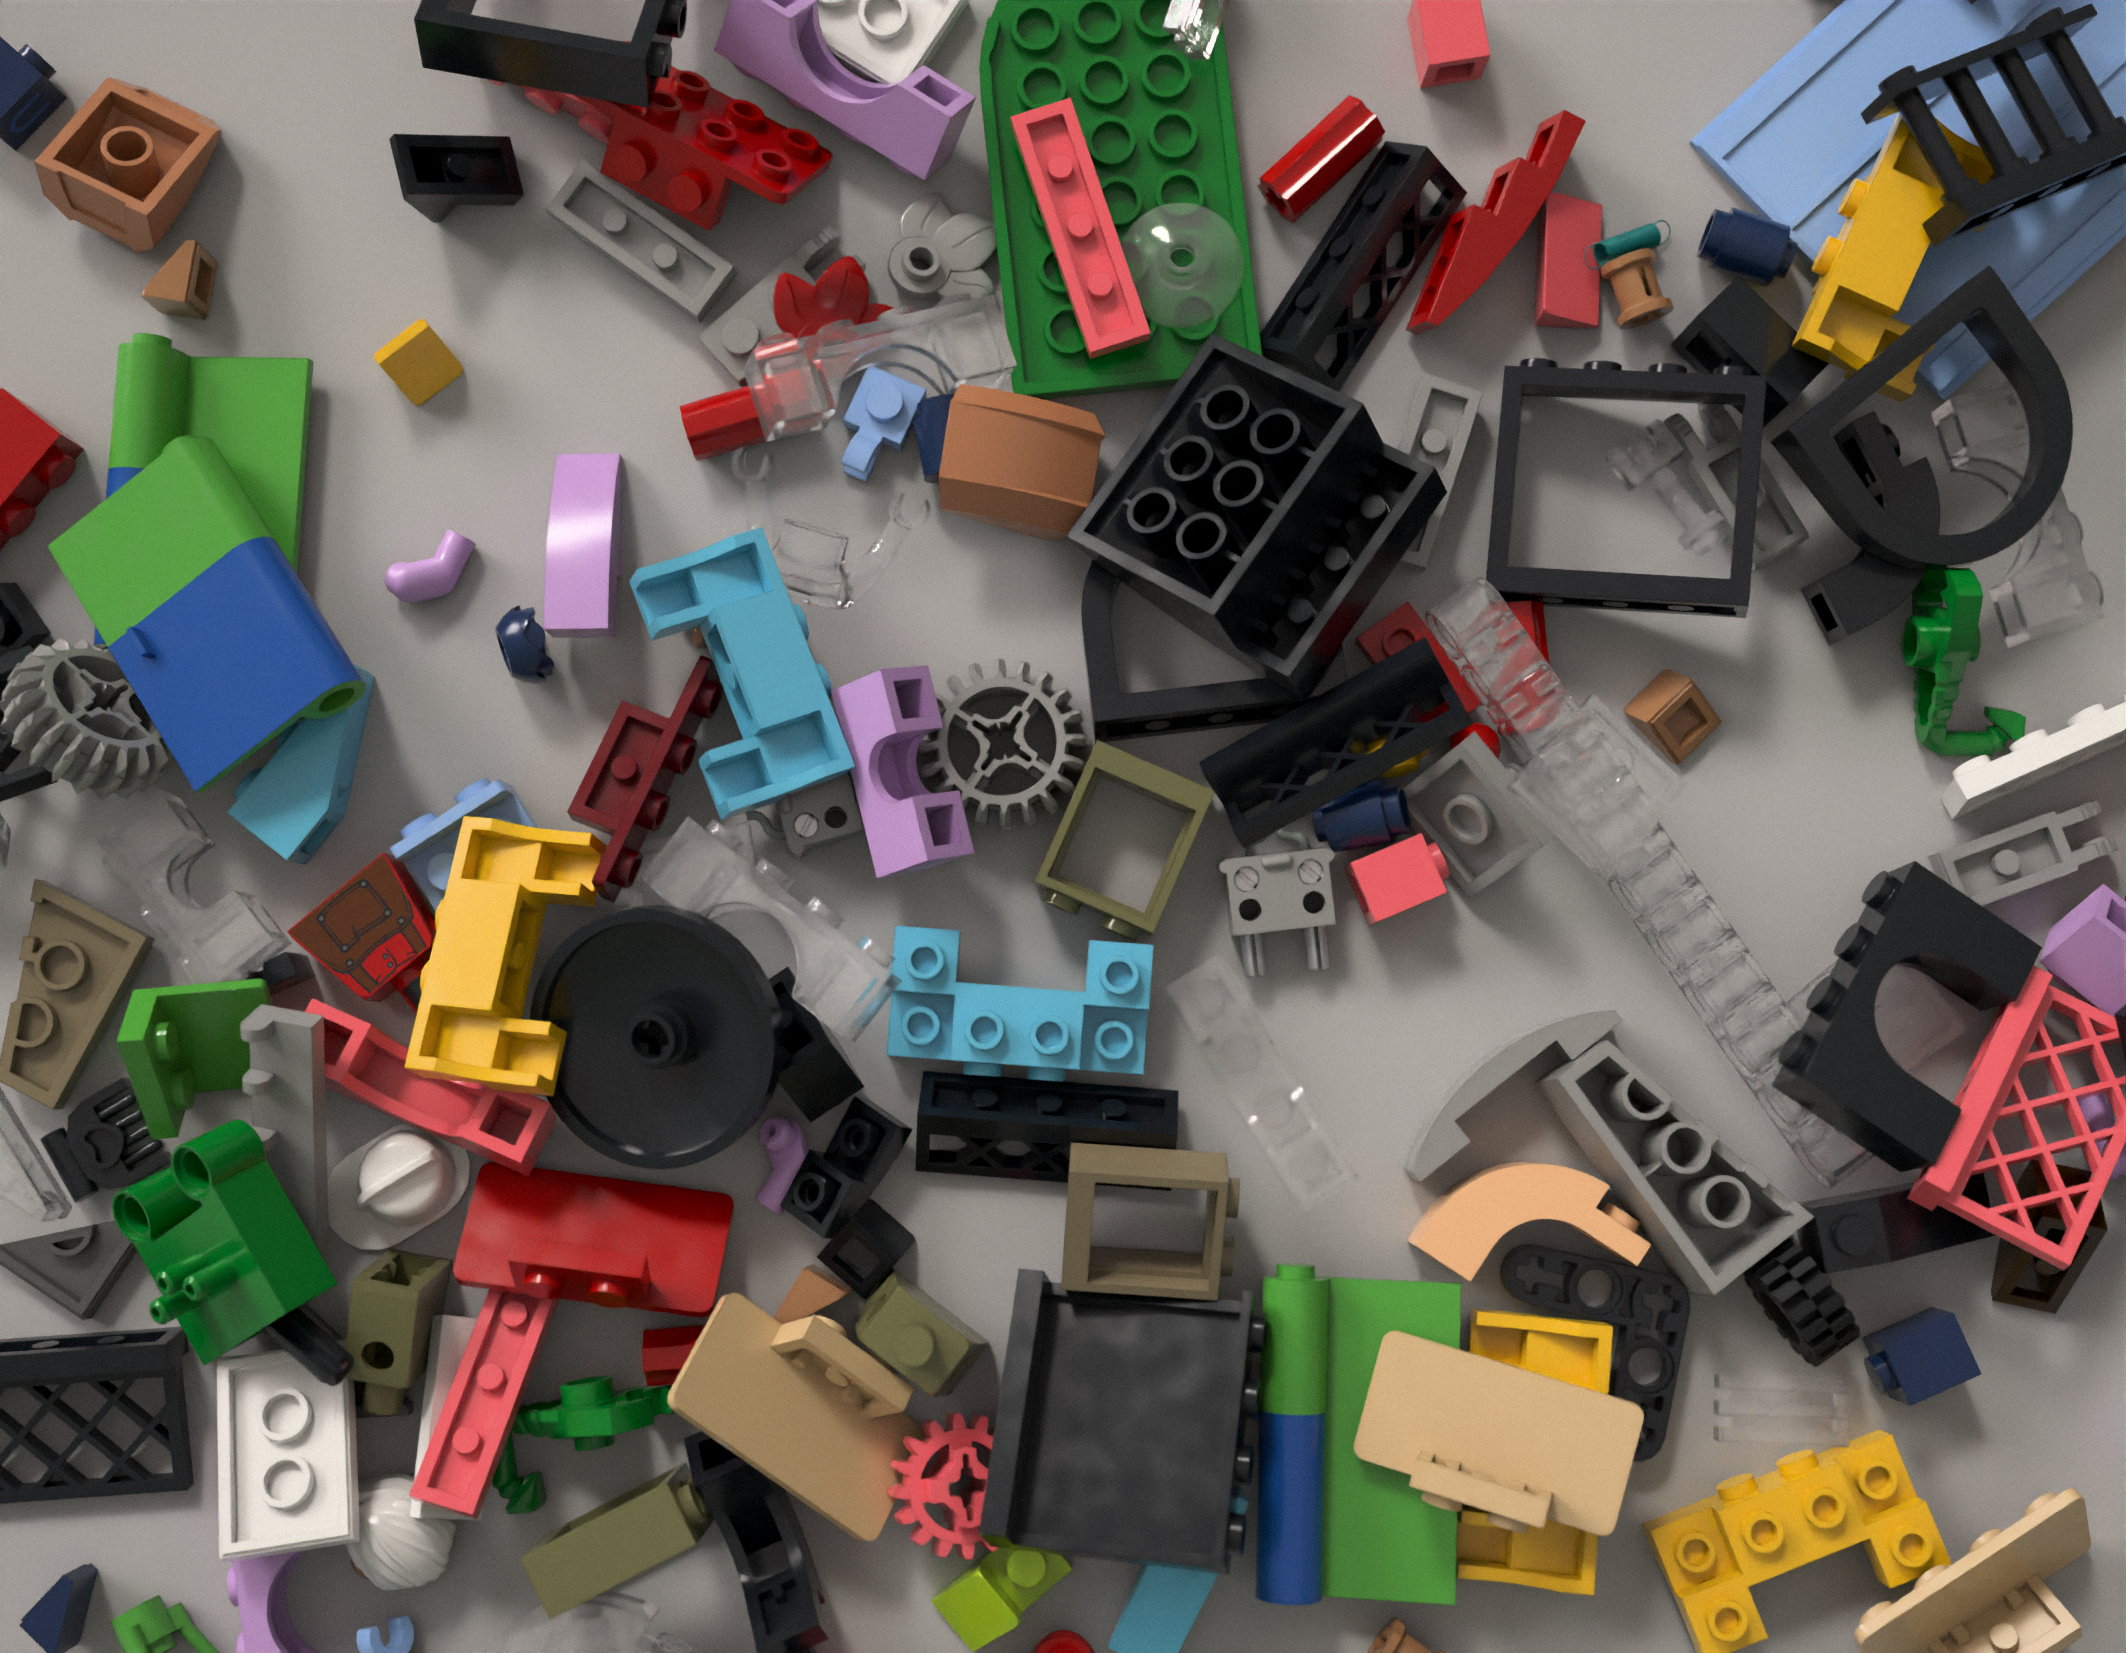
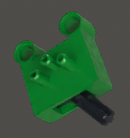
(230, 1251)

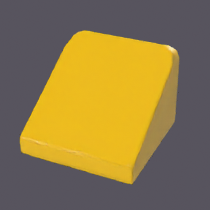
(419, 362)

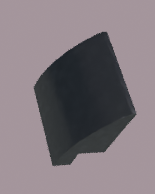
(1259, 512)

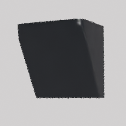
(866, 1248)

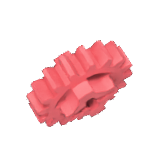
(955, 1458)

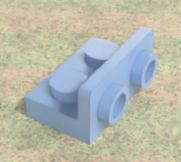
(432, 840)

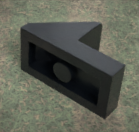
(455, 171)

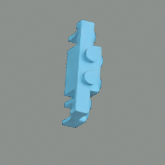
(761, 663)
(1019, 1025)

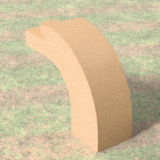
(1491, 1202)

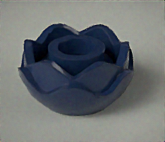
(523, 646)

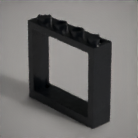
(551, 58)
(1628, 590)

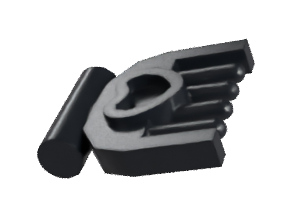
(97, 1149)

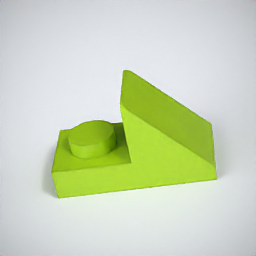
(996, 1591)

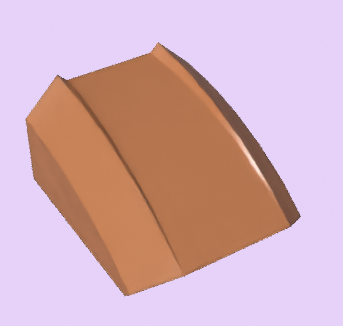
(127, 163)
(1018, 461)

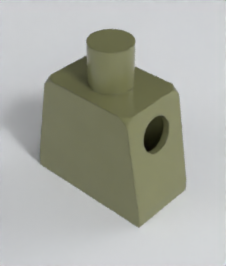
(392, 1324)
(917, 1335)

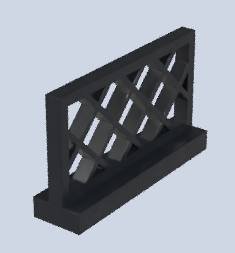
(96, 1360)

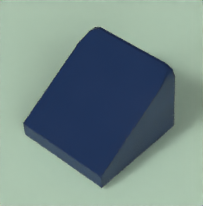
(61, 1613)

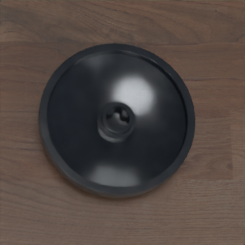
(664, 1038)

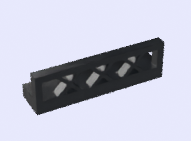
(1355, 255)
(1331, 736)
(1040, 1115)

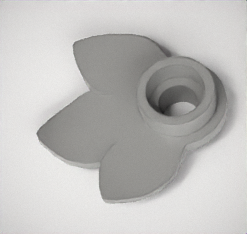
(948, 244)

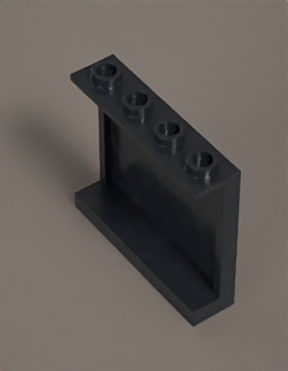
(1124, 1426)

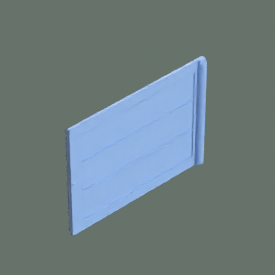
(1802, 142)

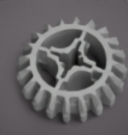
(1032, 698)
(83, 720)

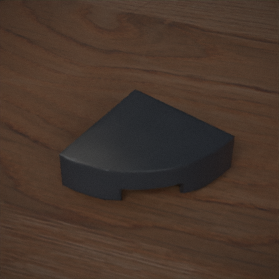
(284, 971)

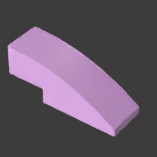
(584, 546)

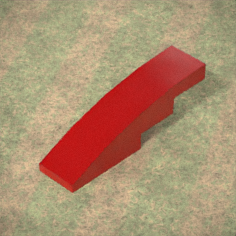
(1484, 235)

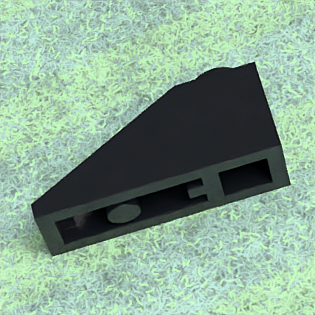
(1884, 1227)

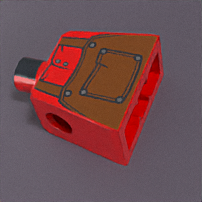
(373, 932)

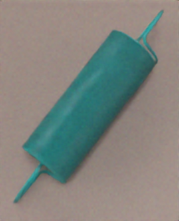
(1639, 238)

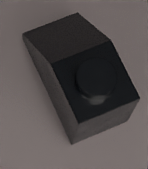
(813, 1063)

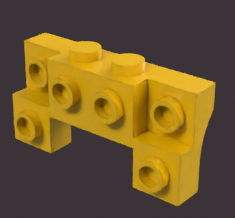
(1877, 257)
(486, 952)
(1786, 1521)
(1558, 1554)

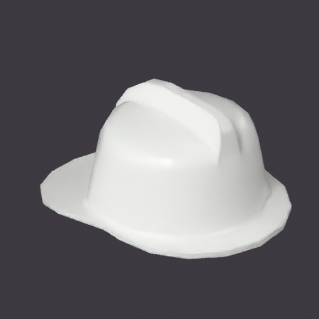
(395, 1187)

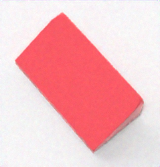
(1564, 284)

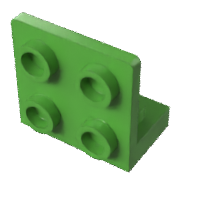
(186, 1044)

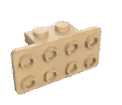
(801, 1409)
(1498, 1436)
(1993, 1594)

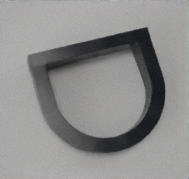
(2029, 366)
(1175, 709)

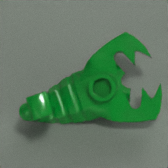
(1939, 647)
(587, 1413)

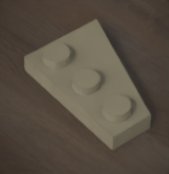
(67, 992)

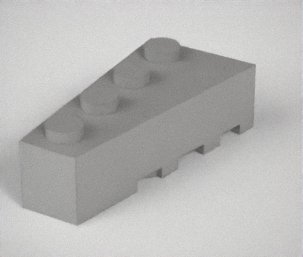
(1670, 1172)

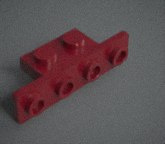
(633, 772)

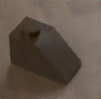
(2027, 1279)

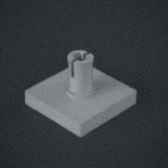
(1474, 815)

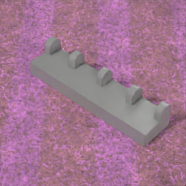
(290, 1106)

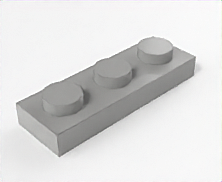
(641, 241)
(1438, 436)

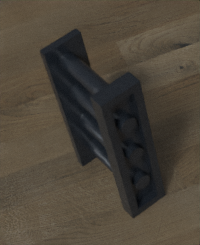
(2014, 180)

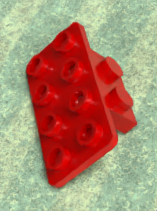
(701, 141)
(595, 1240)

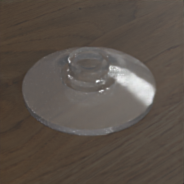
(1189, 293)

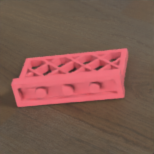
(1981, 1098)

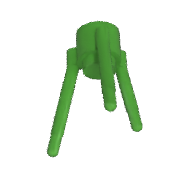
(151, 1626)

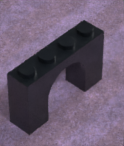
(1837, 1057)

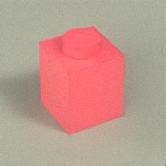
(1448, 41)
(1397, 878)

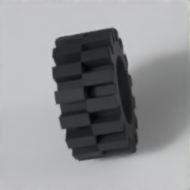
(1802, 1303)

